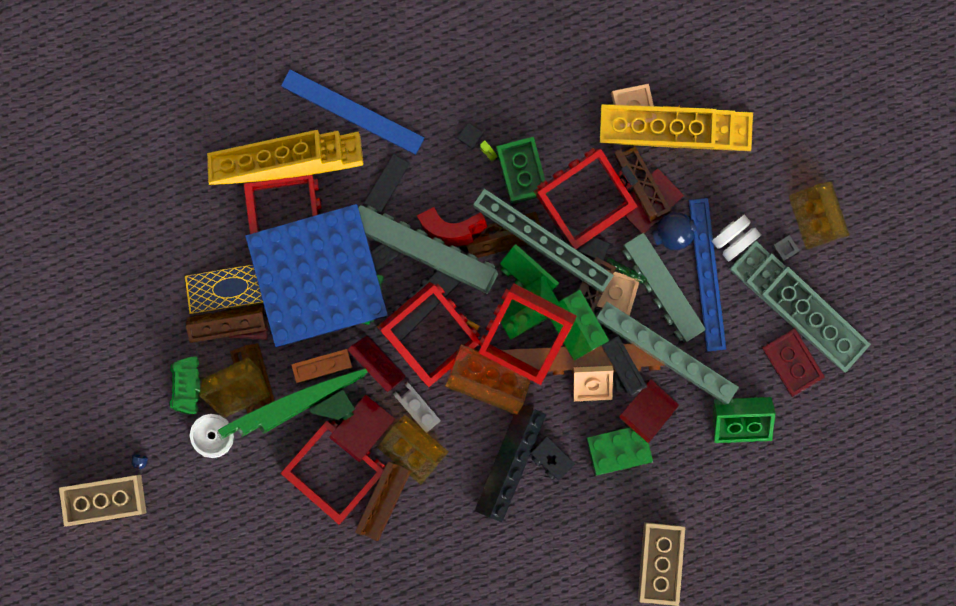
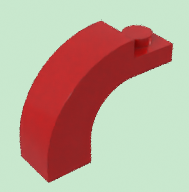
(451, 233)

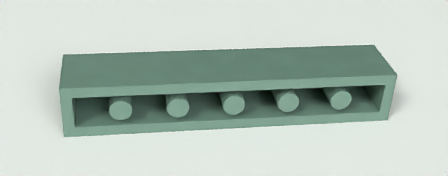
(664, 288)

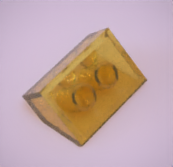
(819, 215)
(234, 388)
(412, 449)

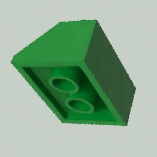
(524, 269)
(521, 318)
(586, 331)
(743, 420)

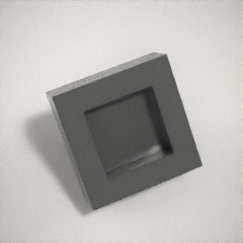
(785, 248)

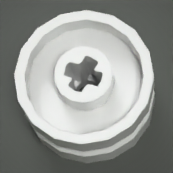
(736, 237)
(199, 436)

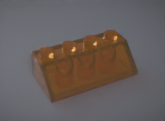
(487, 380)

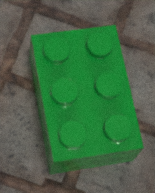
(520, 169)
(618, 451)

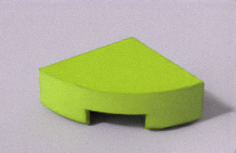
(488, 151)

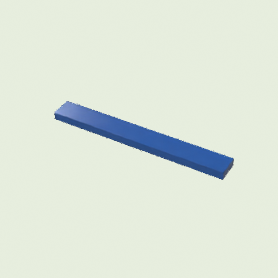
(352, 112)
(707, 275)

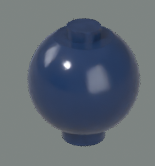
(675, 231)

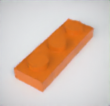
(321, 366)

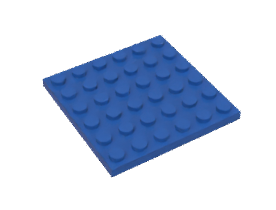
(316, 275)

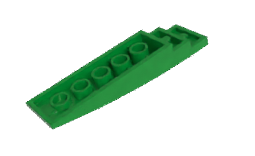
(288, 406)

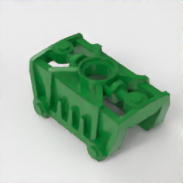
(185, 385)

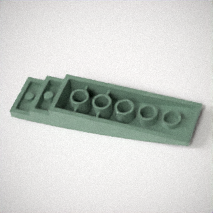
(800, 306)

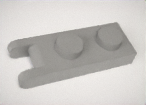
(418, 408)

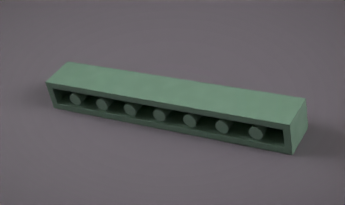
(543, 241)
(427, 250)
(667, 353)

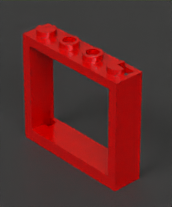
(269, 184)
(600, 225)
(540, 305)
(386, 326)
(312, 495)

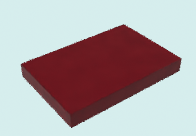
(670, 193)
(793, 362)
(377, 363)
(649, 411)
(362, 429)

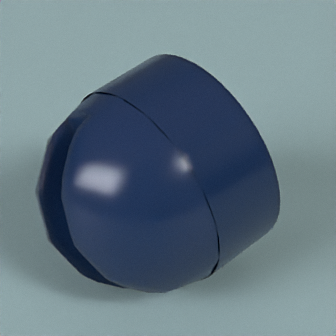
(139, 461)

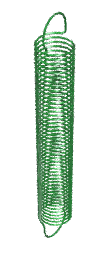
(627, 271)

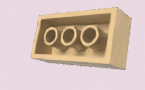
(102, 500)
(661, 564)

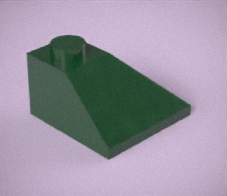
(335, 407)

